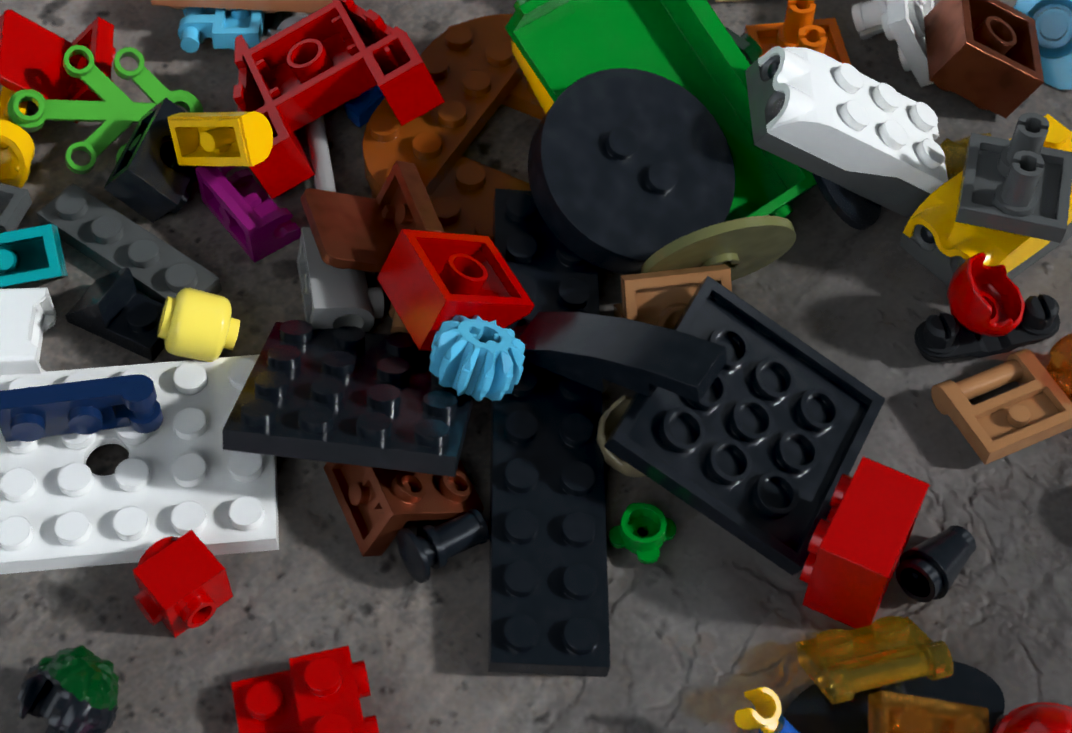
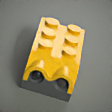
(945, 244)

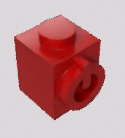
(180, 583)

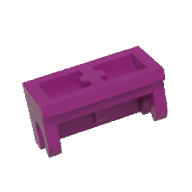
(246, 210)

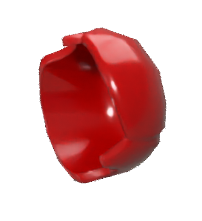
(985, 298)

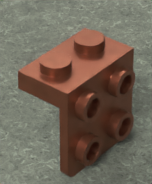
(362, 230)

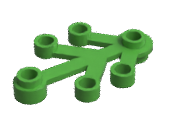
(114, 110)

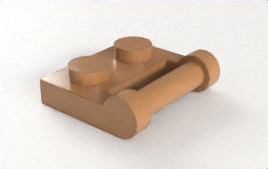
(1009, 419)

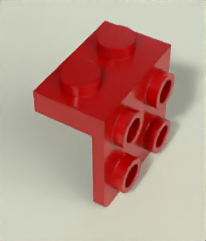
(34, 57)

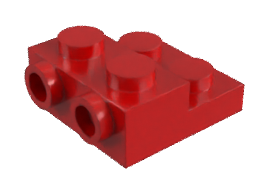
(312, 697)

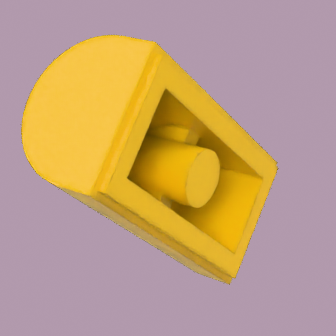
(221, 138)

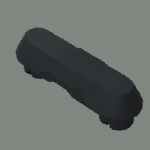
(945, 339)

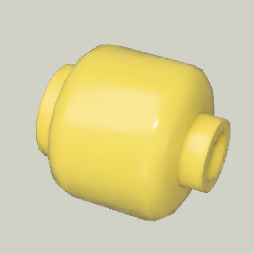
(197, 325)

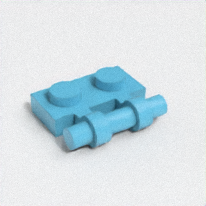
(220, 26)

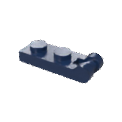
(80, 408)

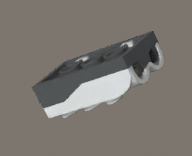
(845, 127)

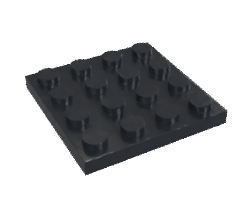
(348, 402)
(764, 436)

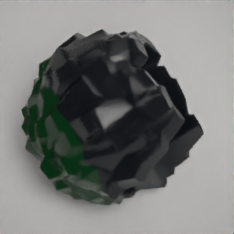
(71, 691)

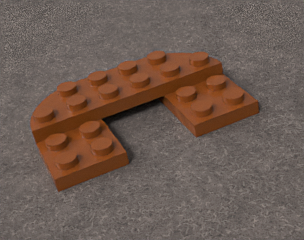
(474, 76)

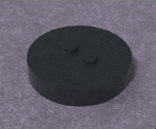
(628, 167)

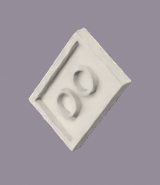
(899, 21)

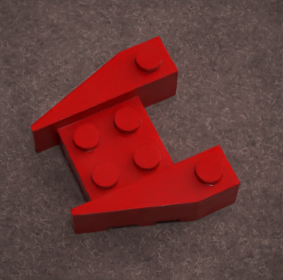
(320, 67)

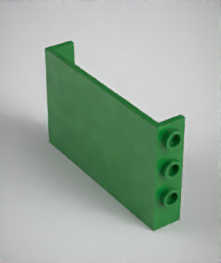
(674, 41)

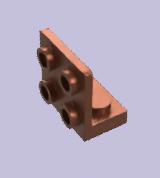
(383, 500)

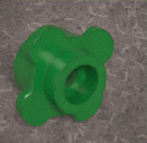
(647, 518)

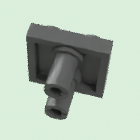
(1017, 182)

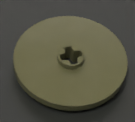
(739, 243)

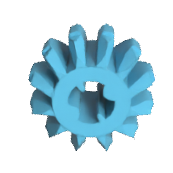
(477, 357)

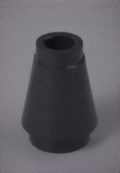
(935, 564)

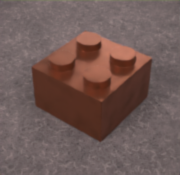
(983, 53)

